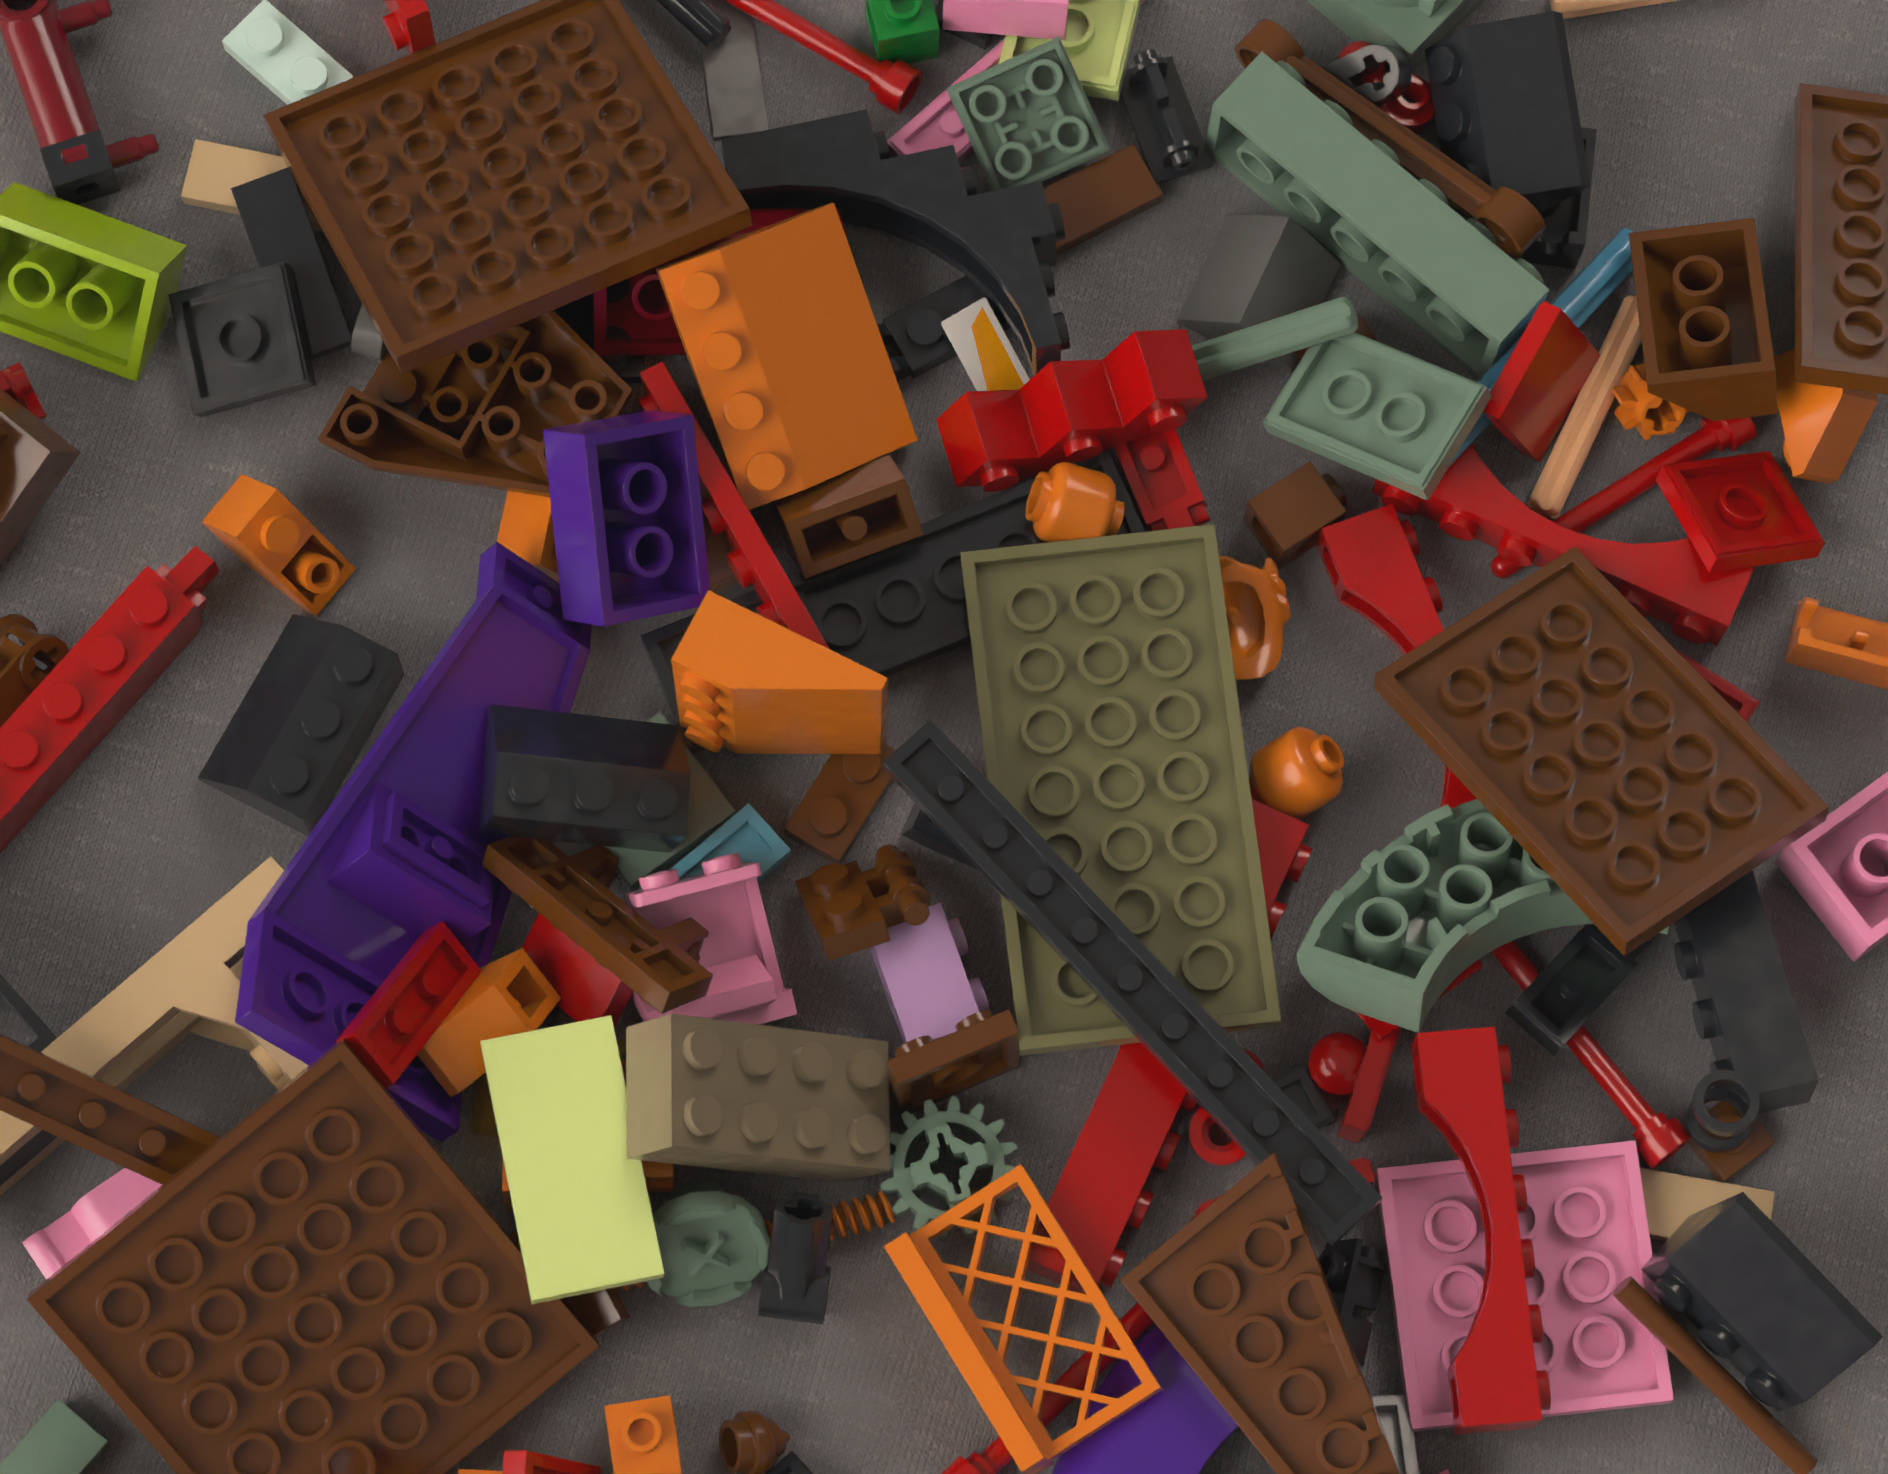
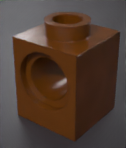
(1293, 511)

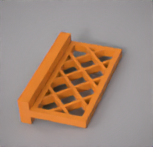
(972, 1348)

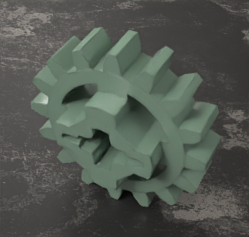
(919, 1177)

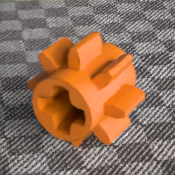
(1643, 410)

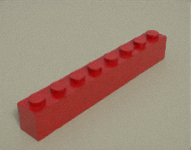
(1137, 1108)

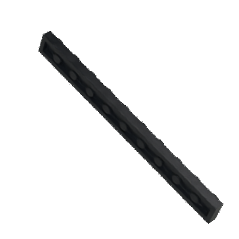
(1130, 979)

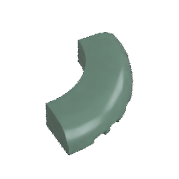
(1427, 914)

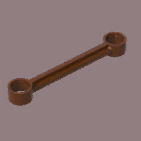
(1502, 211)

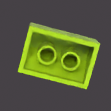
(83, 281)

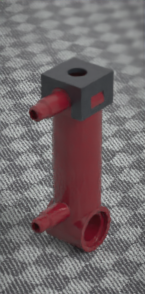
(58, 100)

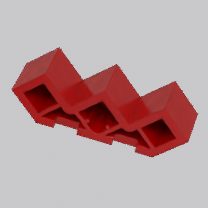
(1072, 411)

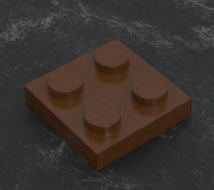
(941, 1068)

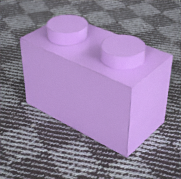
(926, 977)

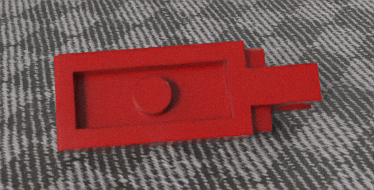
(1163, 481)

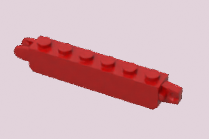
(98, 685)

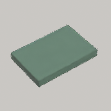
(1378, 411)

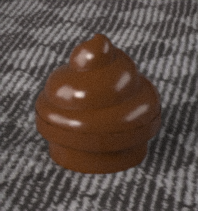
(751, 1443)

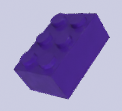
(627, 517)

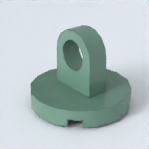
(709, 1245)

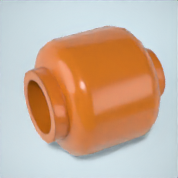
(1073, 504)
(1297, 772)

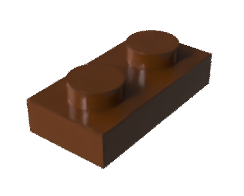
(840, 803)

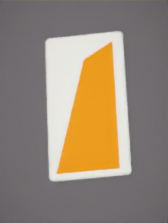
(984, 348)

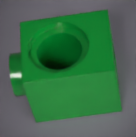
(903, 29)

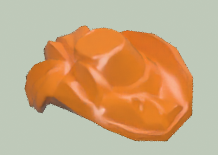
(1255, 615)

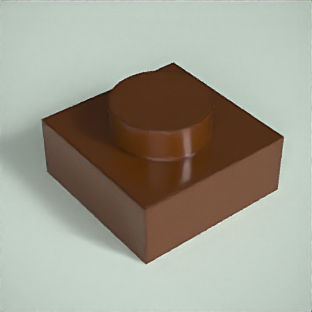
(1728, 1164)

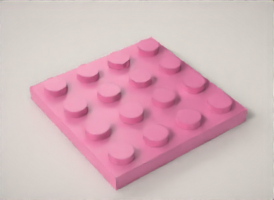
(1585, 1239)

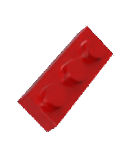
(411, 1003)

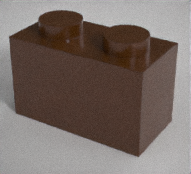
(848, 517)

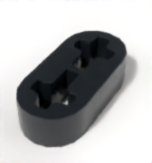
(1364, 62)

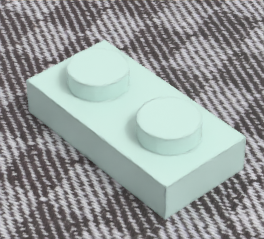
(282, 55)

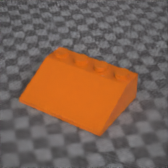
(787, 355)
(771, 689)

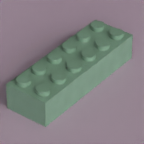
(1373, 214)

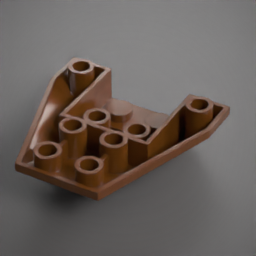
(479, 409)

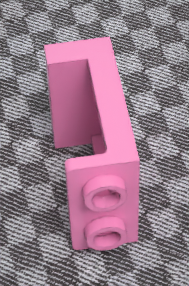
(732, 910)

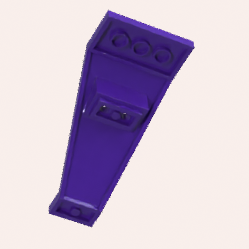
(406, 836)

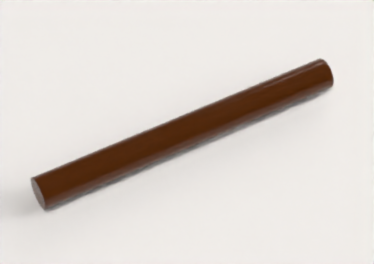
(1714, 1376)

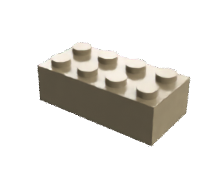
(757, 1098)

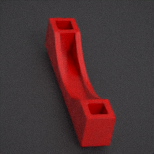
(1655, 578)
(1379, 579)
(1462, 1096)

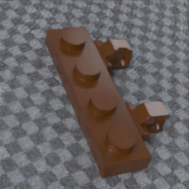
(578, 902)

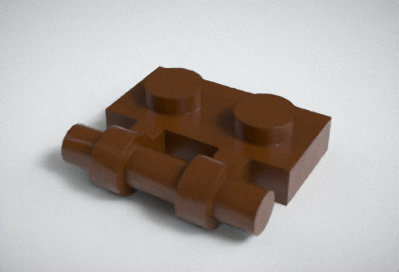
(857, 907)

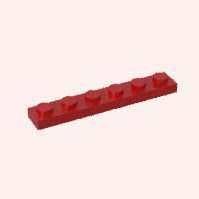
(727, 513)

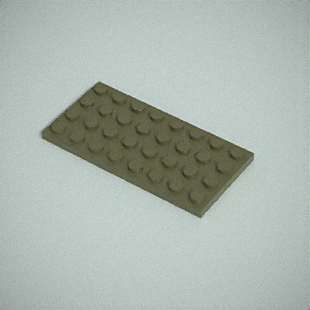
(1127, 754)

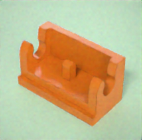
(1839, 644)

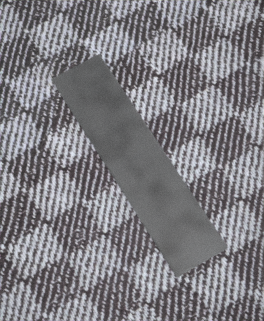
(735, 77)

